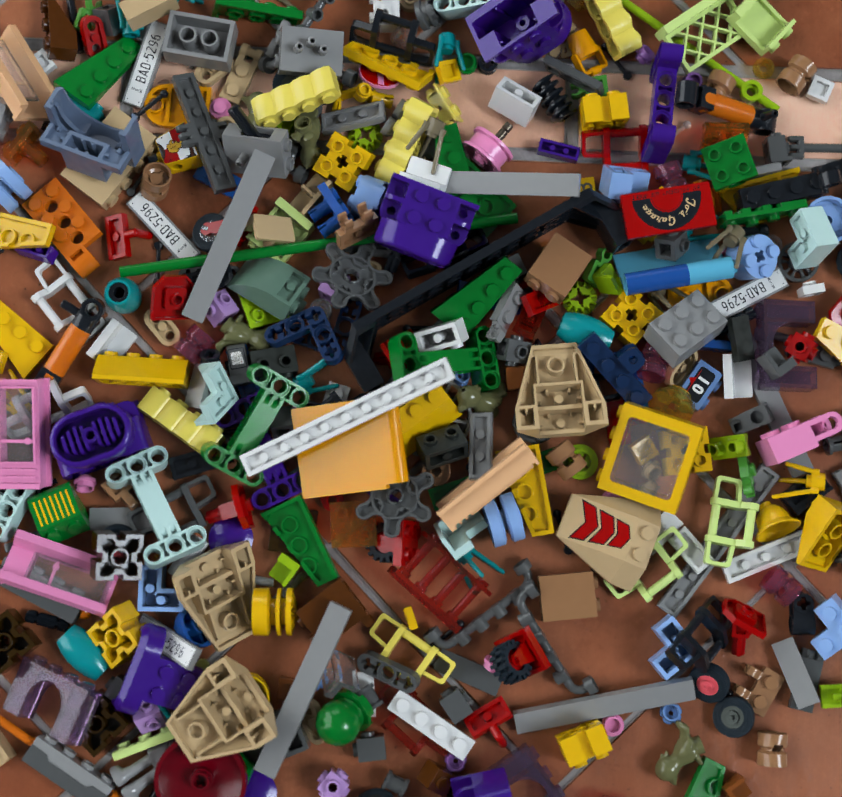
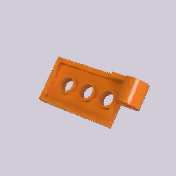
(63, 238)

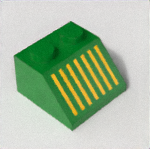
(59, 513)

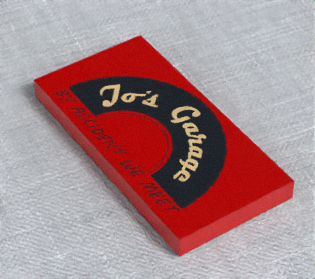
(668, 210)

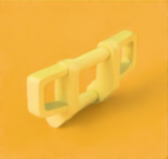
(402, 631)

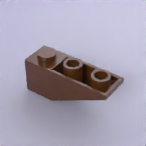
(60, 33)
(436, 778)

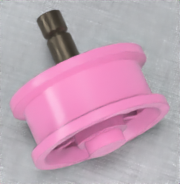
(488, 149)

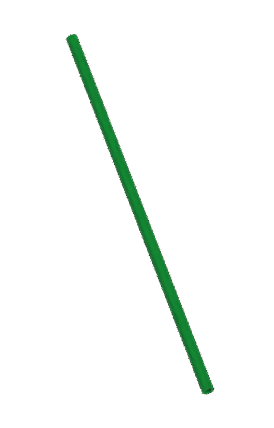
(283, 249)

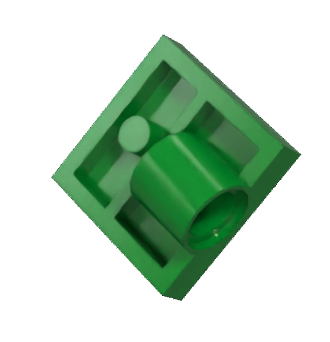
(729, 162)

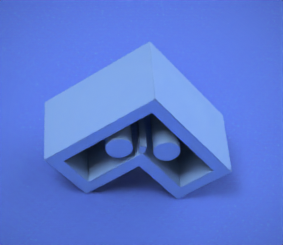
(622, 180)
(154, 595)
(666, 631)
(830, 639)

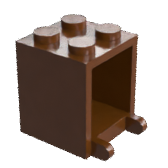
(312, 613)

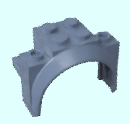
(88, 143)

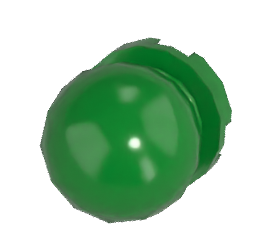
(343, 718)

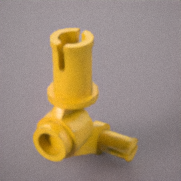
(362, 93)

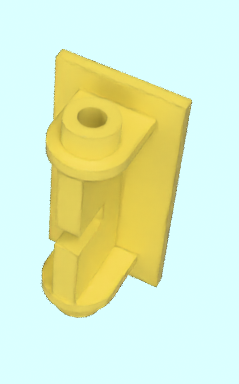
(440, 97)

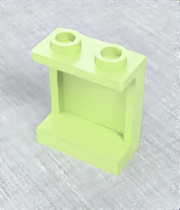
(760, 25)
(301, 226)

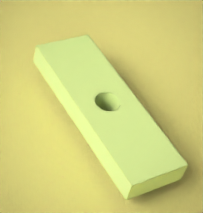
(145, 741)

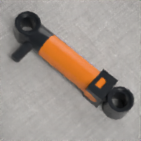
(706, 100)
(72, 339)

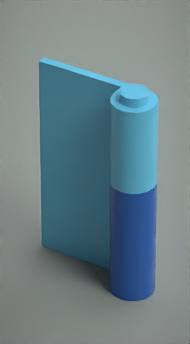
(645, 273)

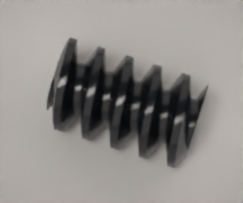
(552, 100)

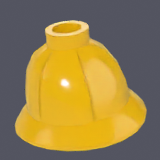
(774, 522)

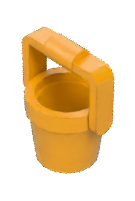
(584, 47)

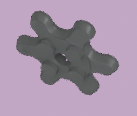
(357, 265)
(395, 512)

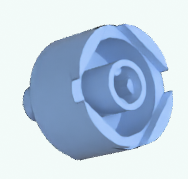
(368, 190)
(757, 259)

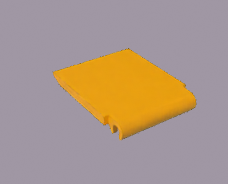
(355, 460)

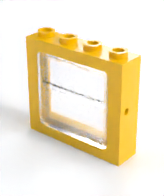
(650, 457)

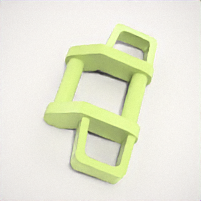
(717, 503)
(664, 581)

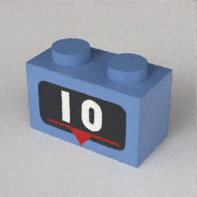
(701, 382)

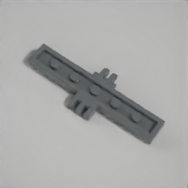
(203, 133)

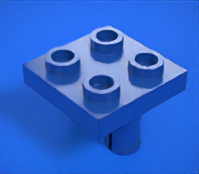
(331, 203)

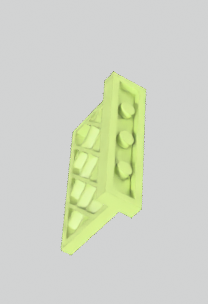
(691, 17)

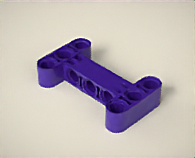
(662, 73)
(274, 475)

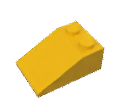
(821, 534)

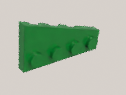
(256, 11)
(99, 73)
(453, 156)
(761, 213)
(478, 295)
(300, 534)
(707, 779)

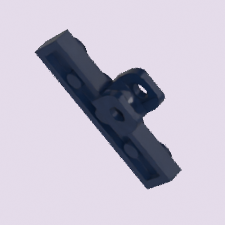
(617, 367)

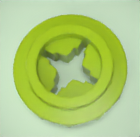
(375, 137)
(588, 303)
(590, 458)

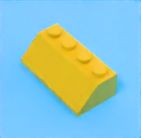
(141, 371)
(425, 415)

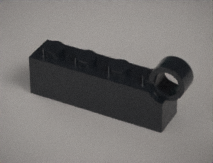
(806, 186)

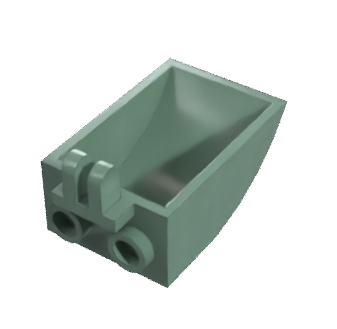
(272, 286)

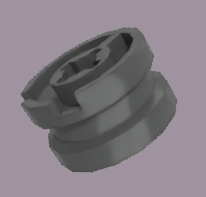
(426, 14)

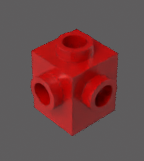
(810, 347)

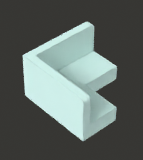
(814, 237)
(221, 397)
(460, 541)

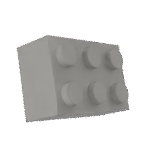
(200, 41)
(685, 328)

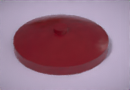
(206, 778)

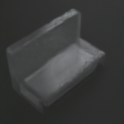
(340, 673)

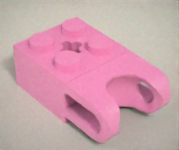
(796, 438)

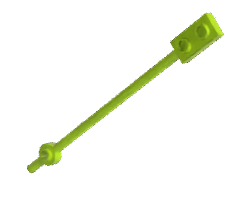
(751, 85)

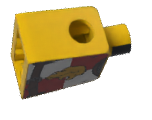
(174, 155)

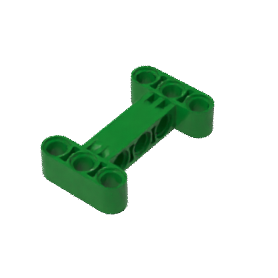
(461, 360)
(255, 422)

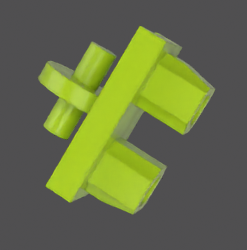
(729, 446)
(831, 695)

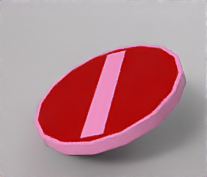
(376, 79)

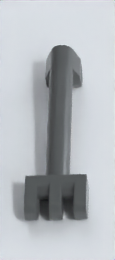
(801, 147)

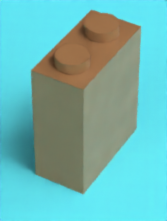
(557, 268)
(568, 596)

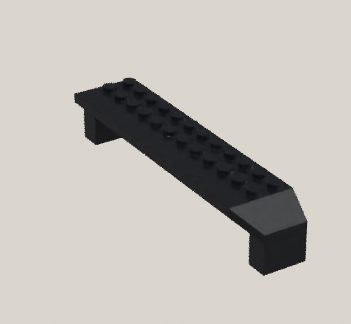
(588, 210)

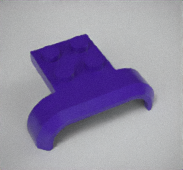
(153, 676)

